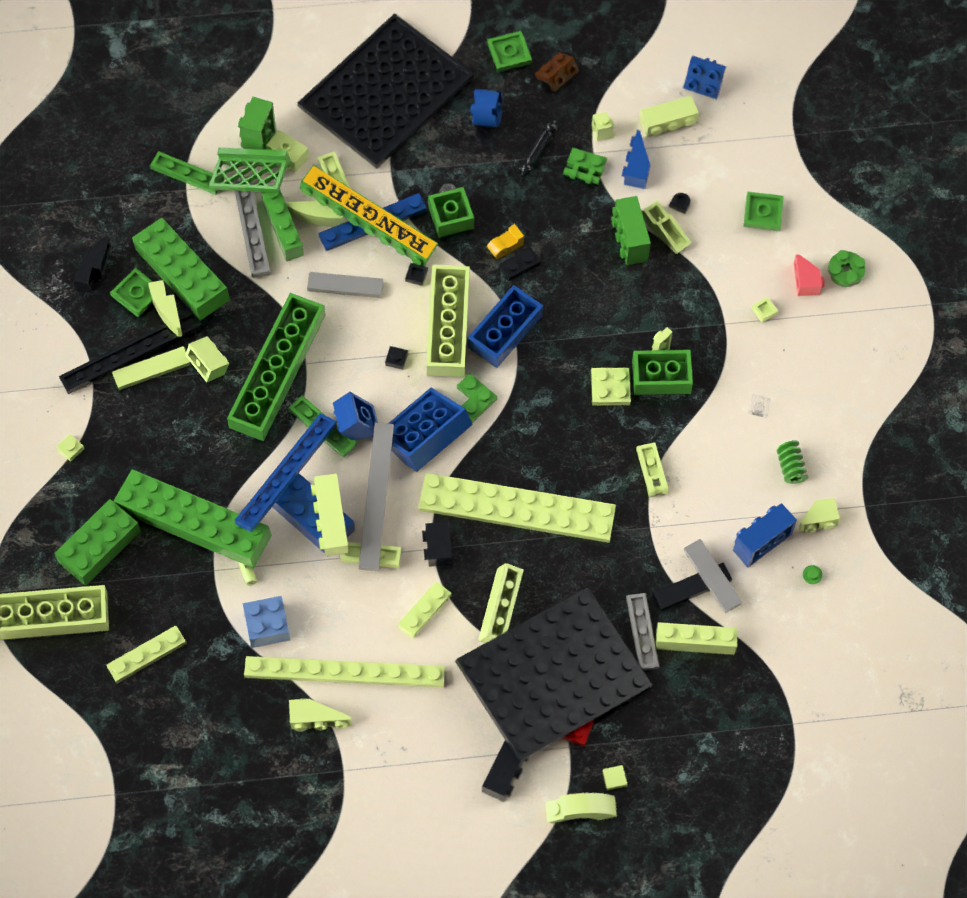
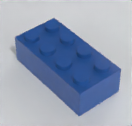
(505, 326)
(298, 509)

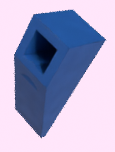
(638, 165)

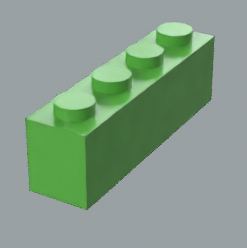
(282, 225)

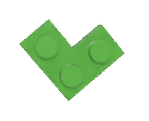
(479, 396)

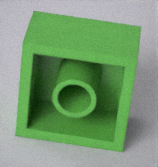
(451, 212)

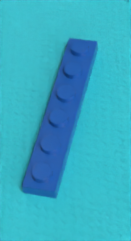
(348, 232)

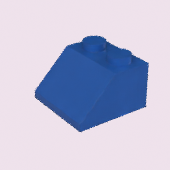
(355, 416)

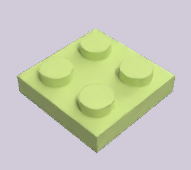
(610, 386)

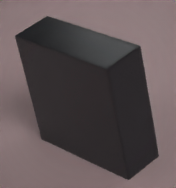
(416, 274)

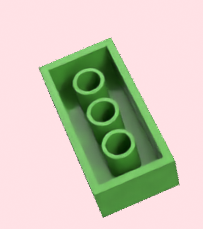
(97, 542)

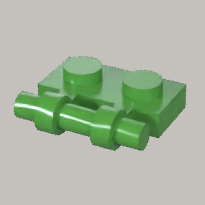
(586, 162)

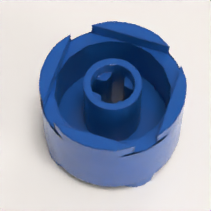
(487, 108)

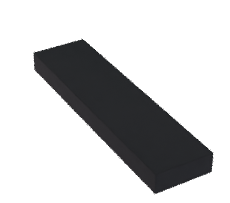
(684, 589)

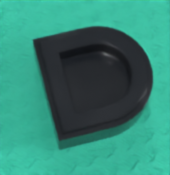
(680, 202)

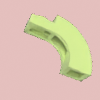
(581, 805)

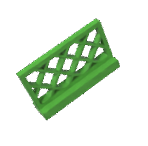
(251, 158)

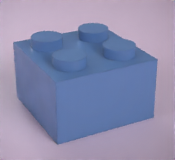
(266, 621)

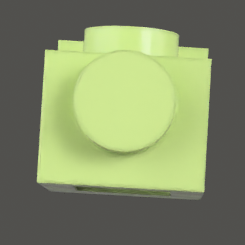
(602, 126)

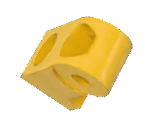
(506, 242)

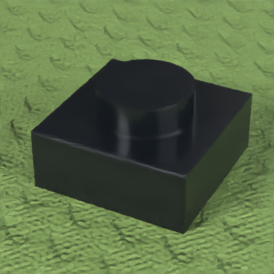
(396, 357)

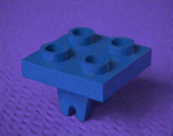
(704, 77)

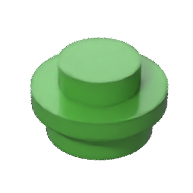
(812, 574)

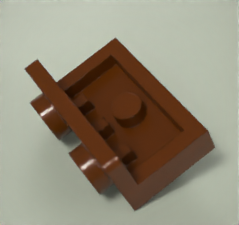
(558, 71)

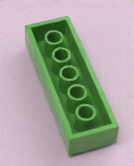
(181, 269)

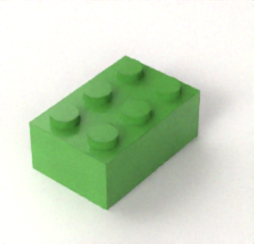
(257, 124)
(631, 230)
(662, 372)

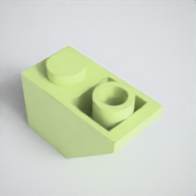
(820, 515)

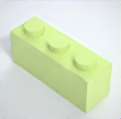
(669, 116)

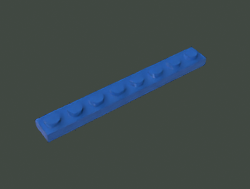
(285, 472)

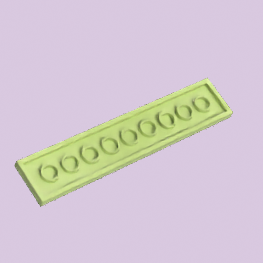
(517, 507)

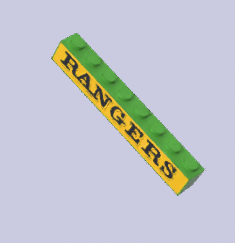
(368, 216)

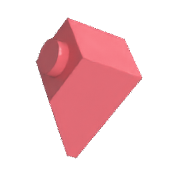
(807, 277)

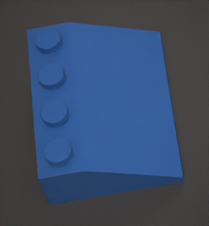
(427, 428)

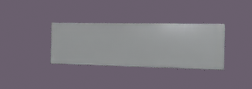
(345, 284)
(712, 576)
(642, 631)

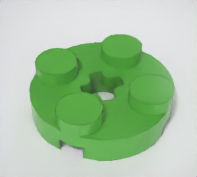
(849, 259)

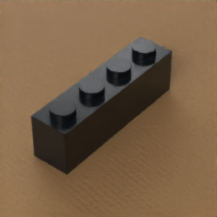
(502, 774)

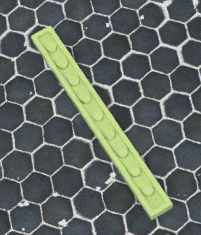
(344, 671)

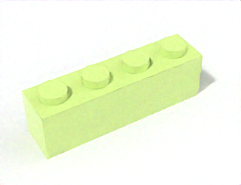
(330, 514)
(501, 602)
(696, 638)

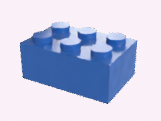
(764, 534)

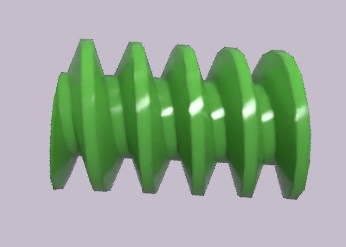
(791, 462)

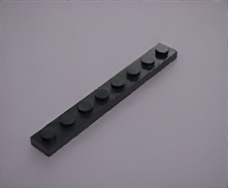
(127, 353)

